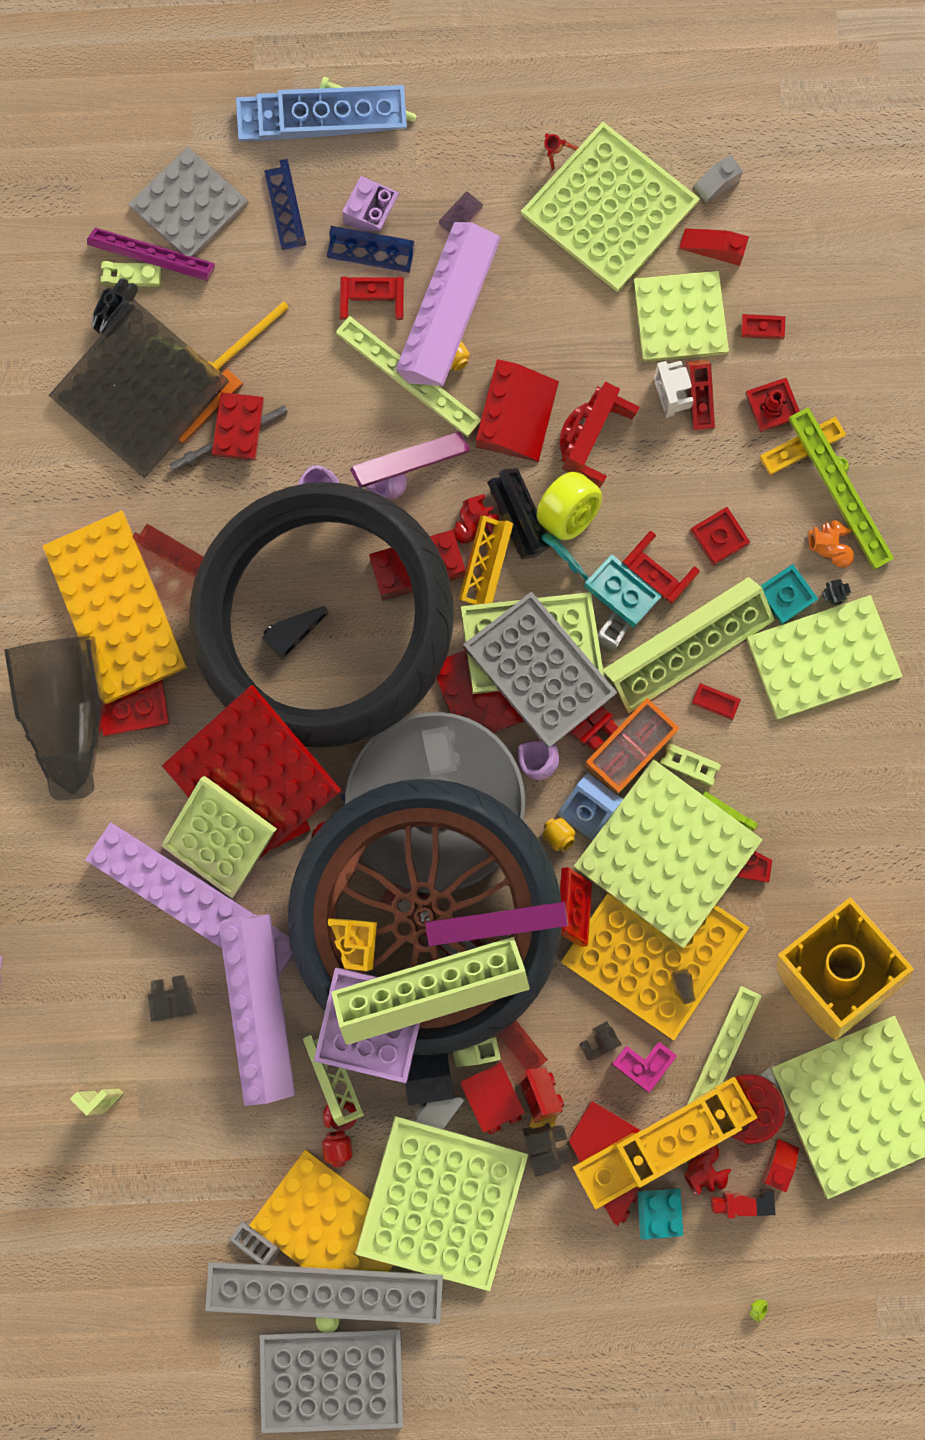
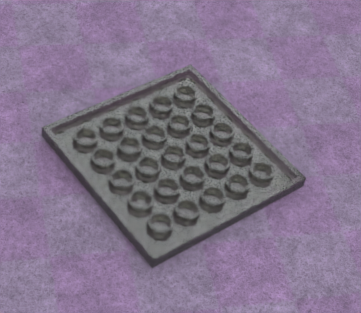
(139, 388)

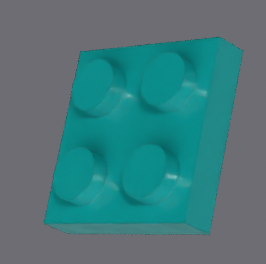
(788, 594)
(660, 1213)

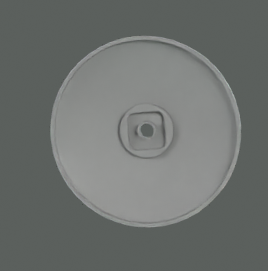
(401, 756)

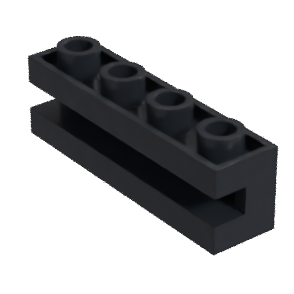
(518, 508)

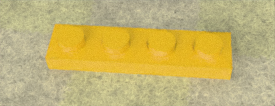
(793, 450)

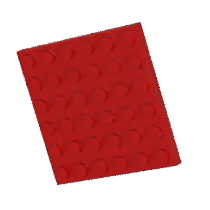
(256, 762)

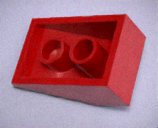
(540, 1094)

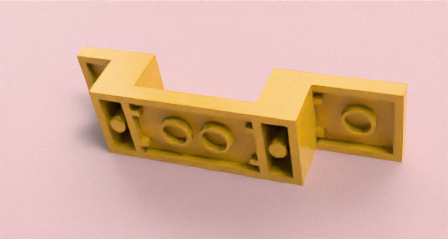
(665, 1143)

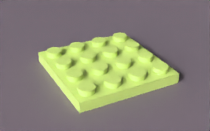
(681, 316)
(218, 837)

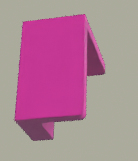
(644, 1071)

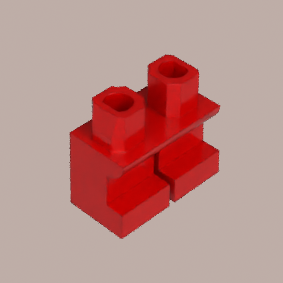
(586, 731)

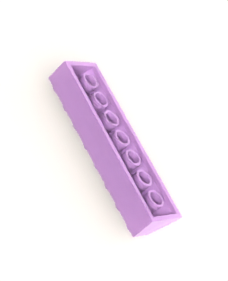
(448, 304)
(257, 1009)

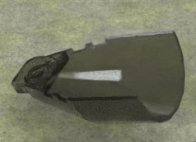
(61, 709)

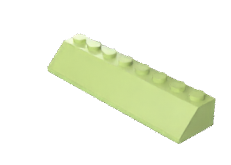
(689, 644)
(429, 990)

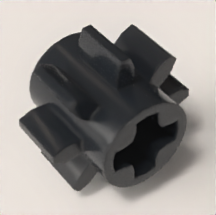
(836, 592)

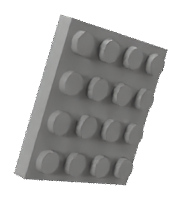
(188, 203)

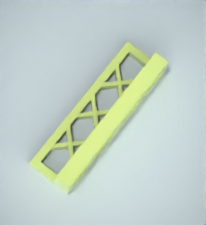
(328, 1087)
(96, 1103)

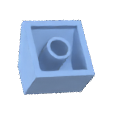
(589, 806)

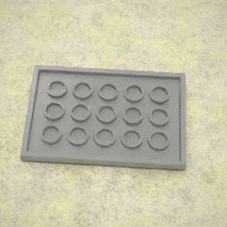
(539, 669)
(331, 1381)

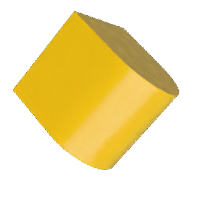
(842, 969)

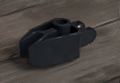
(112, 304)

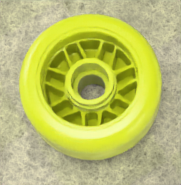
(569, 505)

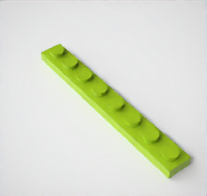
(841, 488)

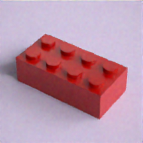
(393, 577)

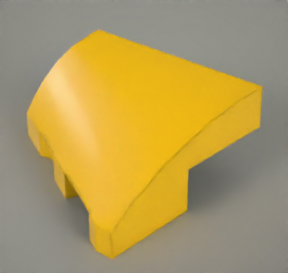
(355, 942)

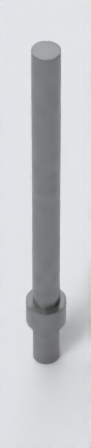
(191, 457)

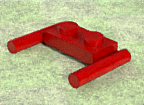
(372, 290)
(654, 574)

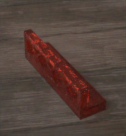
(169, 548)

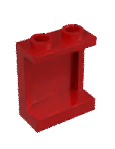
(492, 1098)

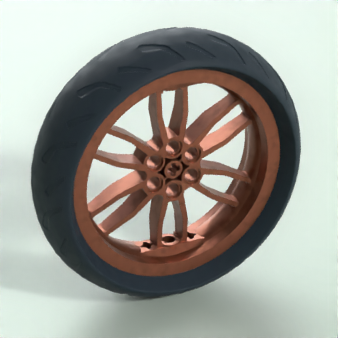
(435, 803)

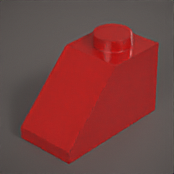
(781, 1166)

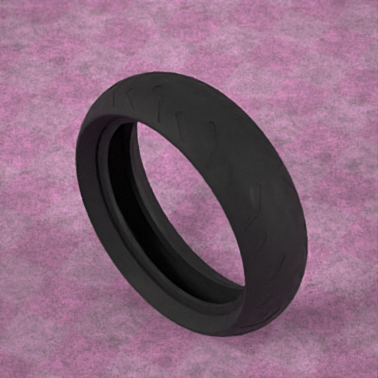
(302, 506)

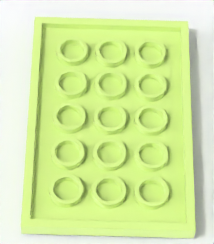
(571, 611)
(824, 657)

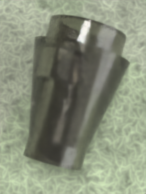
(683, 984)

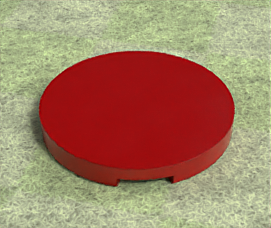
(766, 1103)

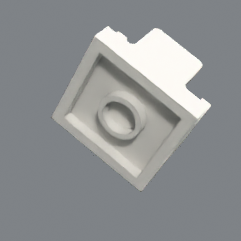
(671, 384)

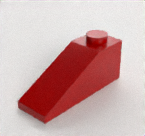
(716, 244)
(702, 392)

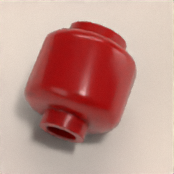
(337, 1148)

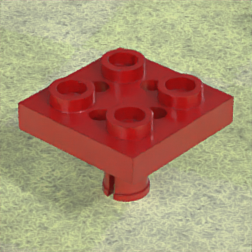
(778, 393)

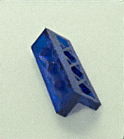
(291, 200)
(374, 242)

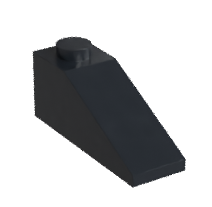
(291, 631)

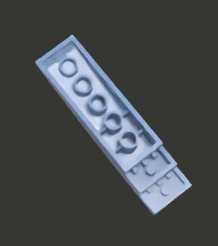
(320, 112)

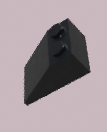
(429, 1079)

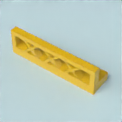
(493, 561)

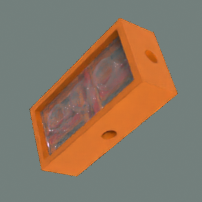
(631, 746)

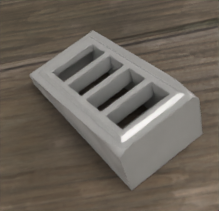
(608, 639)
(271, 1255)

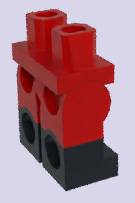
(744, 1205)

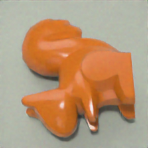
(827, 543)

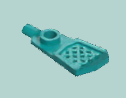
(564, 553)

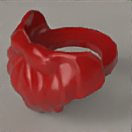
(329, 1121)

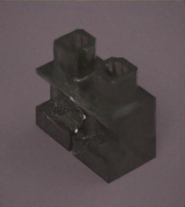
(170, 1003)
(542, 1148)

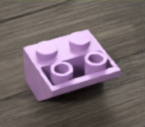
(369, 205)

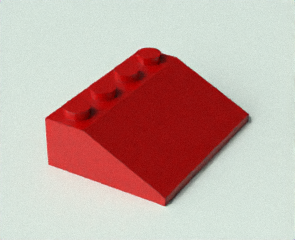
(516, 411)

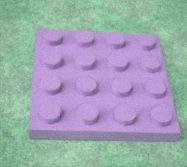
(380, 1056)

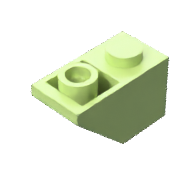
(478, 1054)

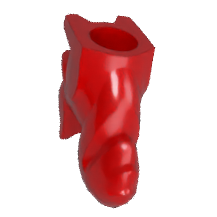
(469, 518)
(701, 1172)

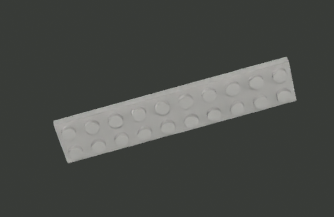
(324, 1292)

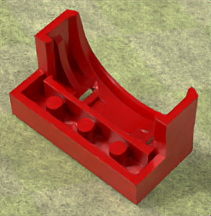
(596, 411)

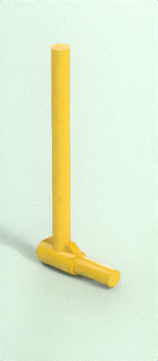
(248, 337)

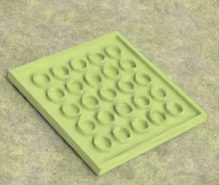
(610, 206)
(668, 853)
(856, 1105)
(442, 1203)

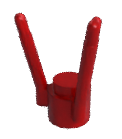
(554, 146)

